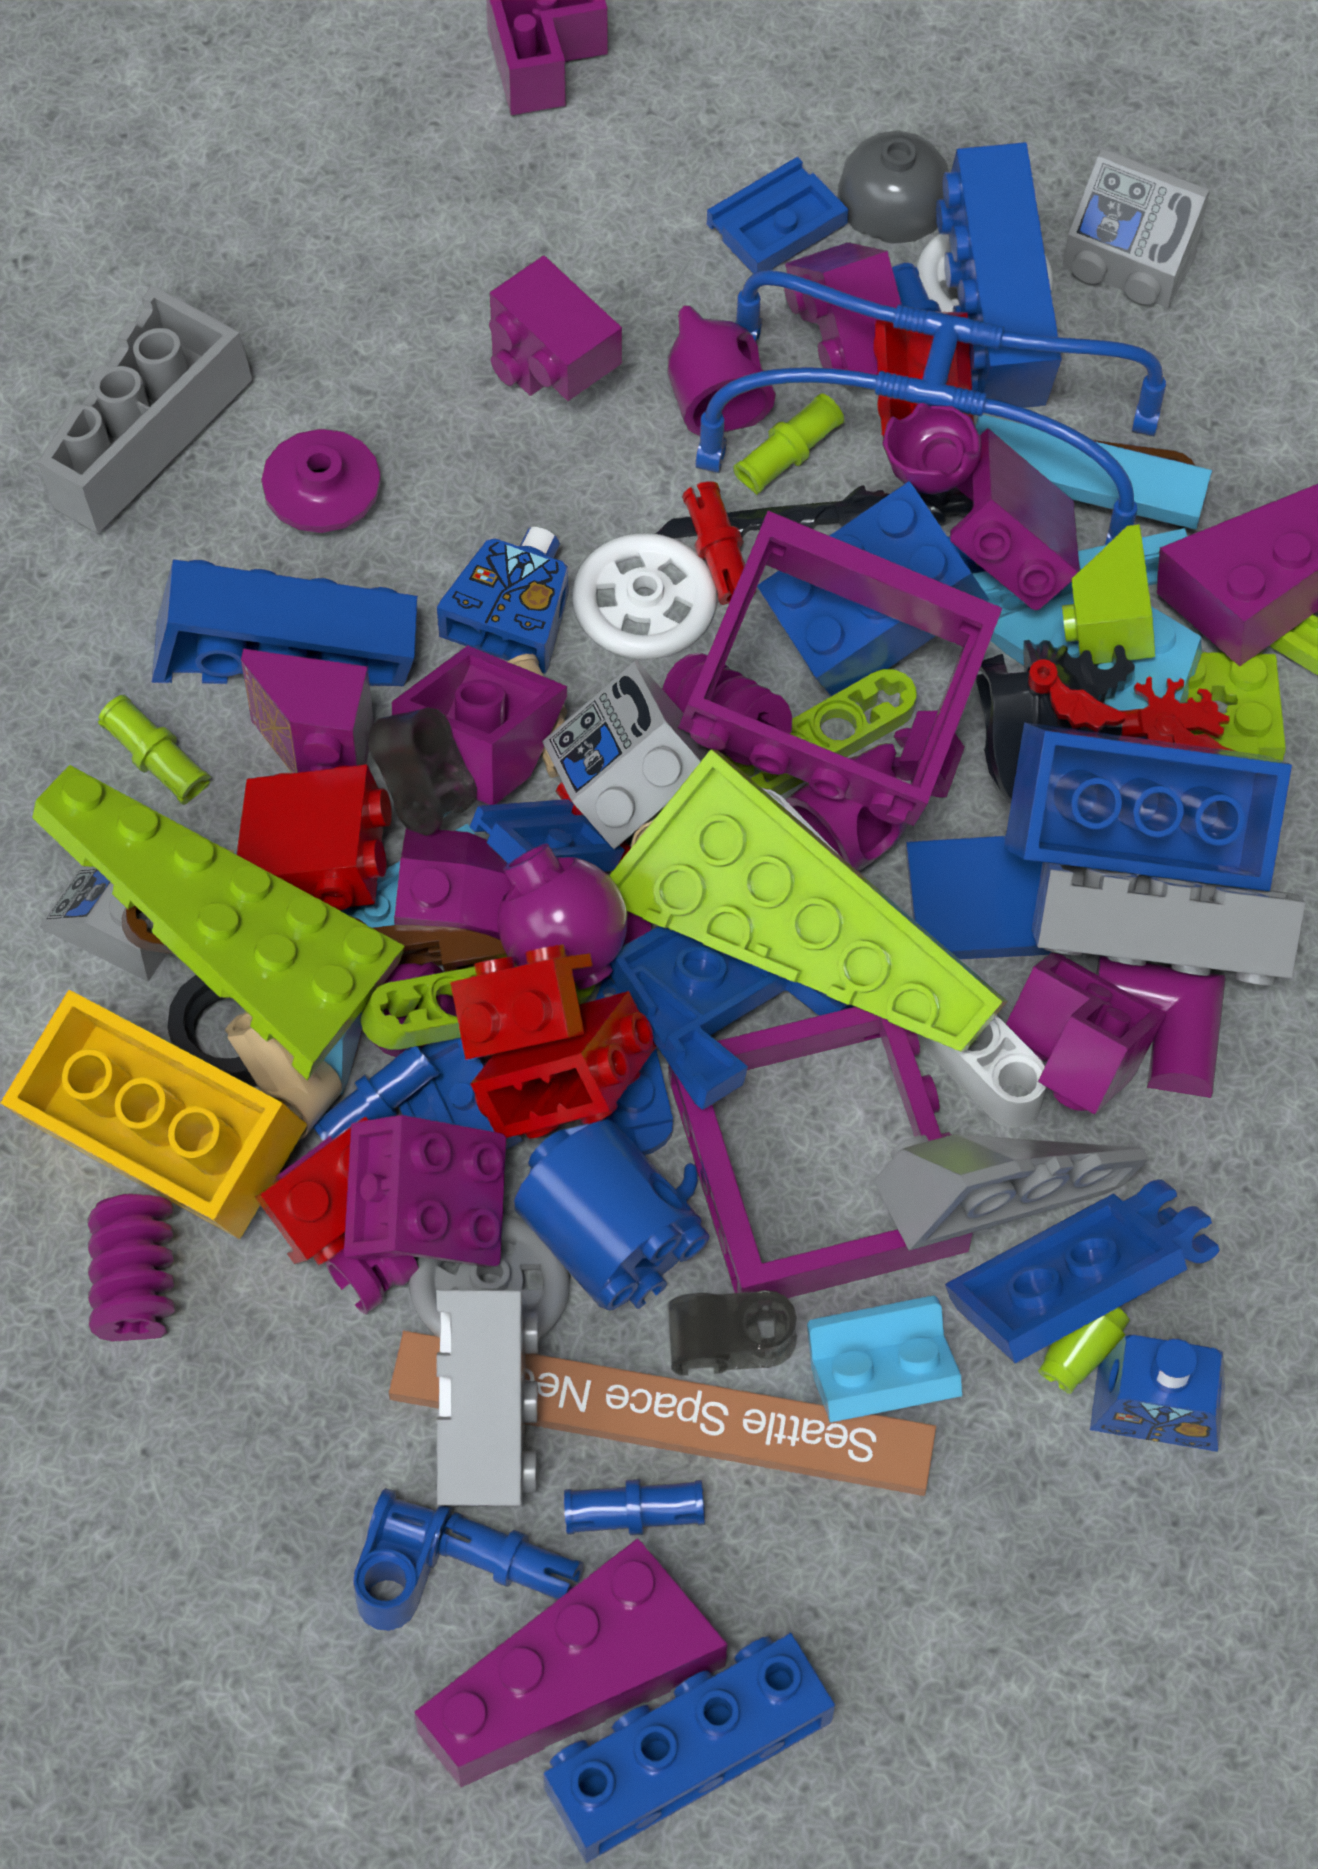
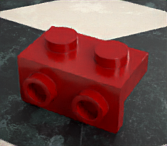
(519, 1005)
(312, 1202)

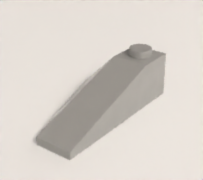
(985, 1181)

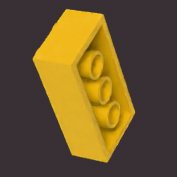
(154, 1113)

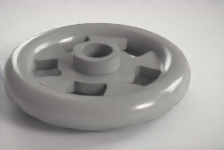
(527, 1255)

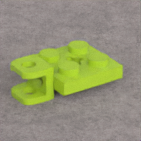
(1251, 699)

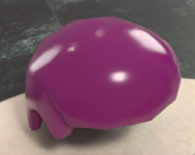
(932, 448)

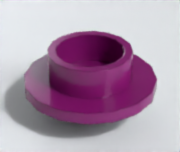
(322, 499)

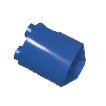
(607, 1213)

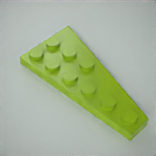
(770, 892)
(236, 926)

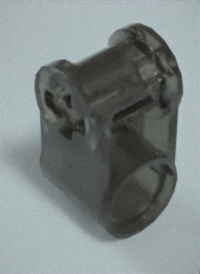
(422, 766)
(725, 1331)

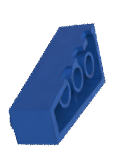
(220, 610)

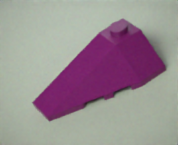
(459, 884)

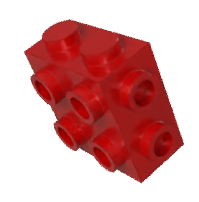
(318, 832)
(567, 1078)

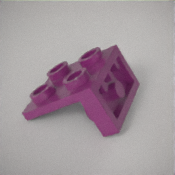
(425, 1191)

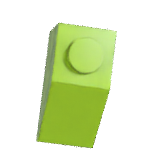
(1112, 602)

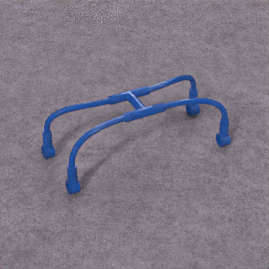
(932, 387)

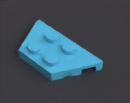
(1175, 649)

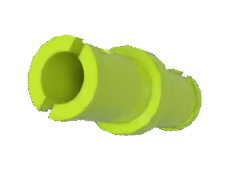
(789, 443)
(153, 749)

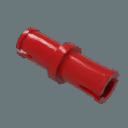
(717, 539)

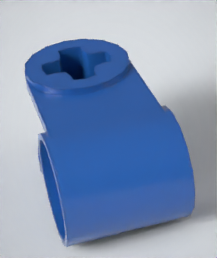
(398, 1548)

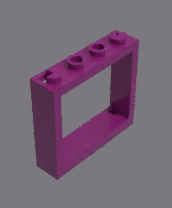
(880, 587)
(835, 1263)

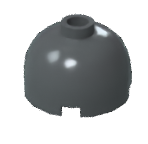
(893, 186)

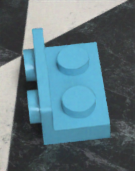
(882, 1359)

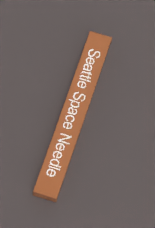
(699, 1419)

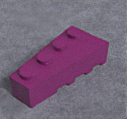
(1247, 575)
(582, 1660)

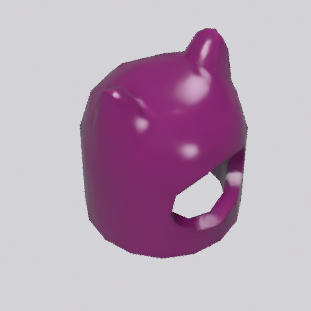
(705, 360)
(847, 824)

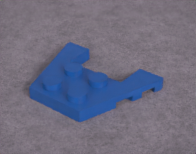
(694, 993)

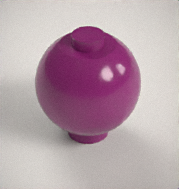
(562, 904)

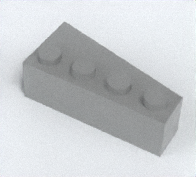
(143, 408)
(1168, 922)

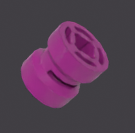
(371, 1277)

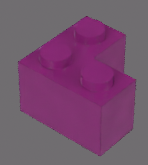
(534, 42)
(855, 271)
(550, 333)
(1084, 1031)

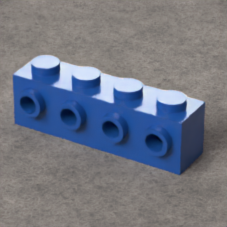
(688, 1745)

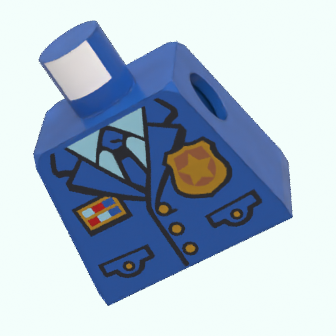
(508, 599)
(1161, 1392)

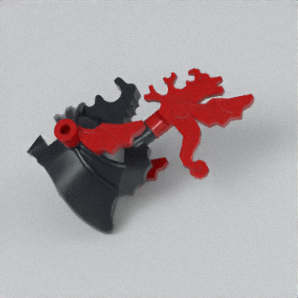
(1072, 695)

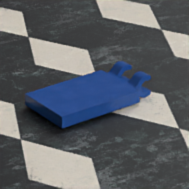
(974, 896)
(1081, 1269)

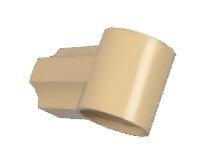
(273, 1073)

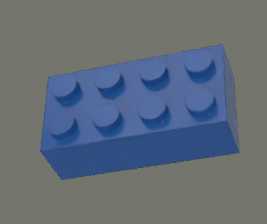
(1000, 267)
(1147, 807)

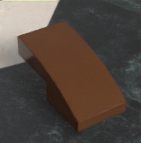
(443, 945)

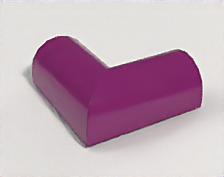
(1188, 1038)

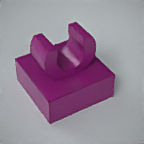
(913, 742)

